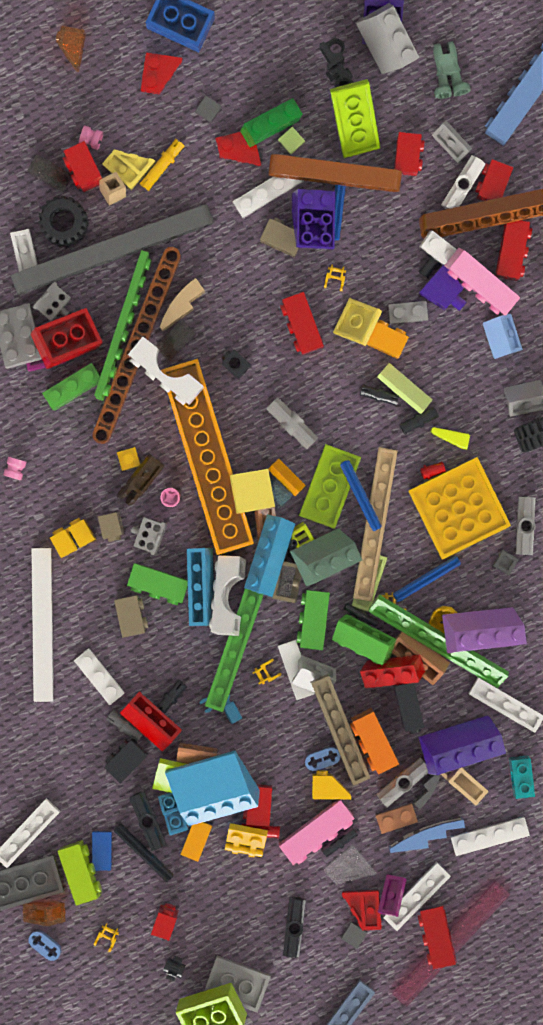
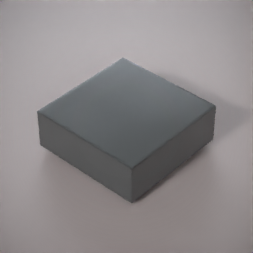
(208, 109)
(505, 562)
(354, 935)

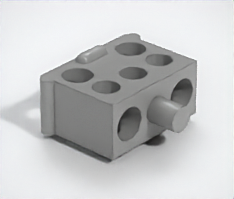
(48, 298)
(154, 537)

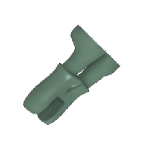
(448, 66)

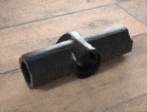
(152, 832)
(293, 938)

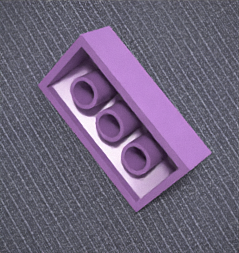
(483, 630)

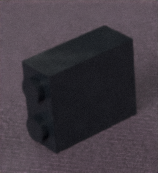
(408, 708)

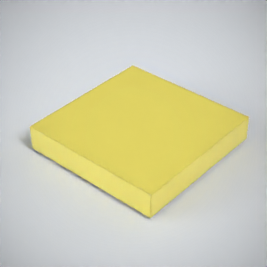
(357, 321)
(252, 491)

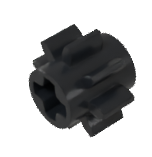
(174, 968)

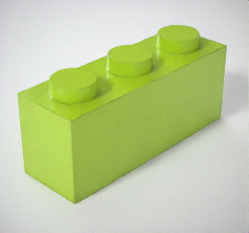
(79, 872)

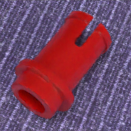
(432, 470)

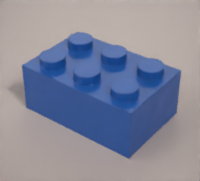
(181, 22)

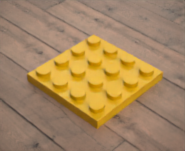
(459, 508)

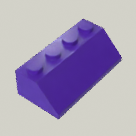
(461, 745)

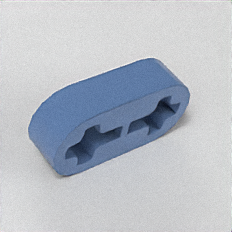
(320, 754)
(42, 949)

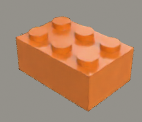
(373, 741)

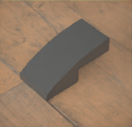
(430, 784)

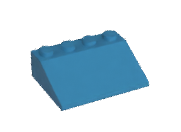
(212, 788)

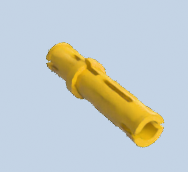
(162, 164)

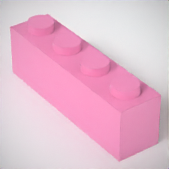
(481, 281)
(316, 831)

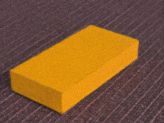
(286, 477)
(196, 840)

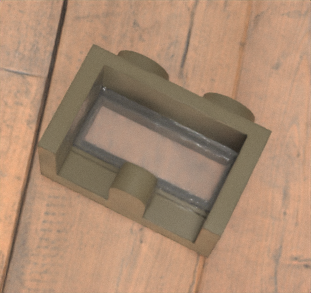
(288, 583)

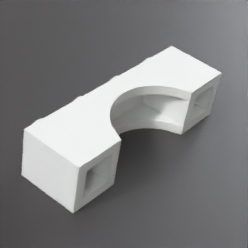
(184, 387)
(228, 572)

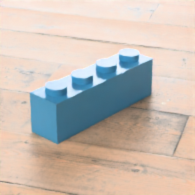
(269, 555)
(200, 585)

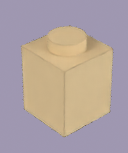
(112, 188)

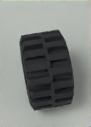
(54, 207)
(530, 435)

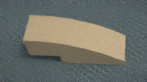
(181, 304)
(466, 784)

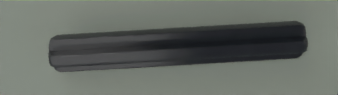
(143, 852)

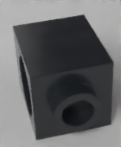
(241, 370)

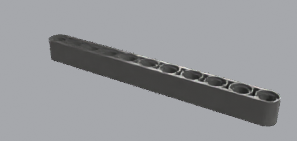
(112, 249)

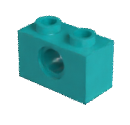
(521, 777)

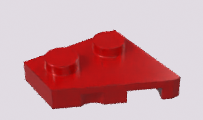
(158, 71)
(236, 148)
(365, 906)

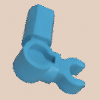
(230, 710)

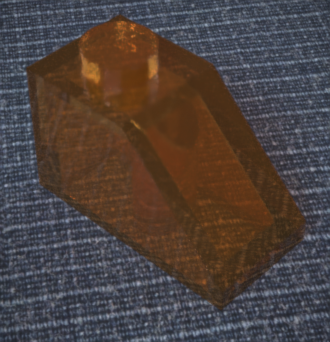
(71, 44)
(44, 912)

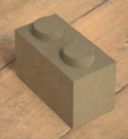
(280, 237)
(111, 526)
(130, 615)

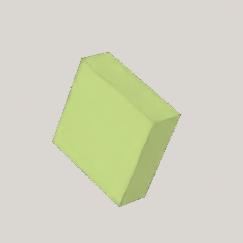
(291, 140)

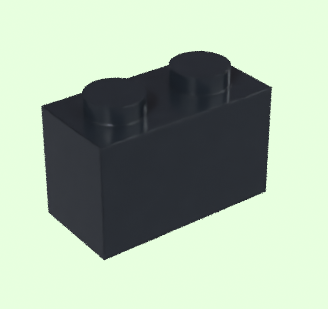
(126, 760)

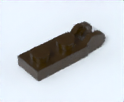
(141, 479)

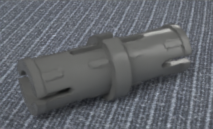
(124, 725)

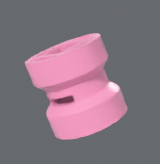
(91, 137)
(14, 468)
(170, 497)

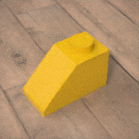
(327, 786)

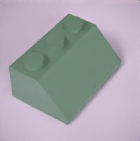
(325, 556)

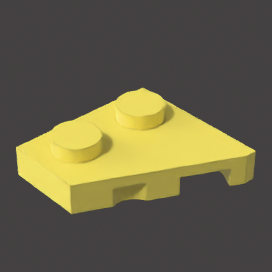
(128, 166)

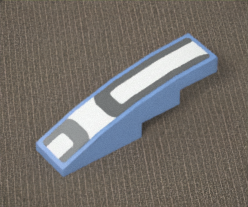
(419, 838)

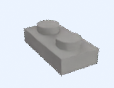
(452, 141)
(408, 312)

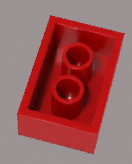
(66, 338)

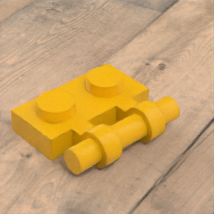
(246, 836)

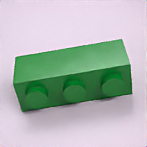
(271, 122)

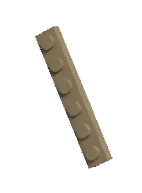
(340, 729)

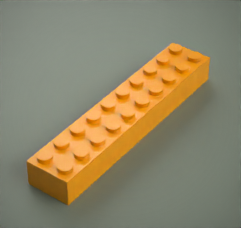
(209, 463)

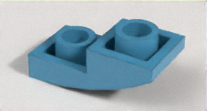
(173, 818)

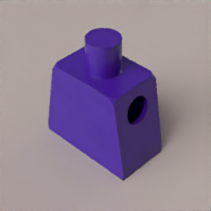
(443, 290)

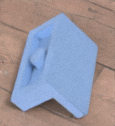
(502, 336)

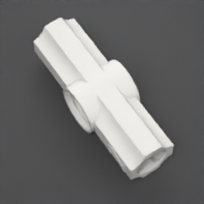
(469, 174)

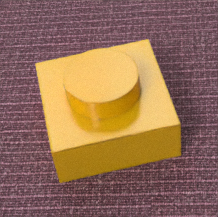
(128, 459)

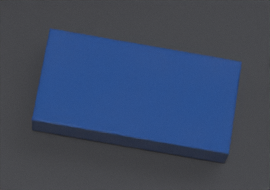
(102, 850)

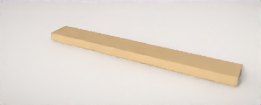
(373, 539)

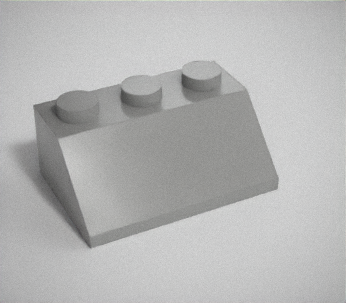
(387, 39)

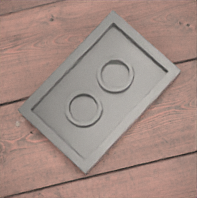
(15, 336)
(247, 981)

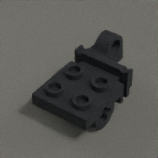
(336, 62)

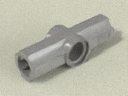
(292, 423)
(526, 512)
(393, 791)

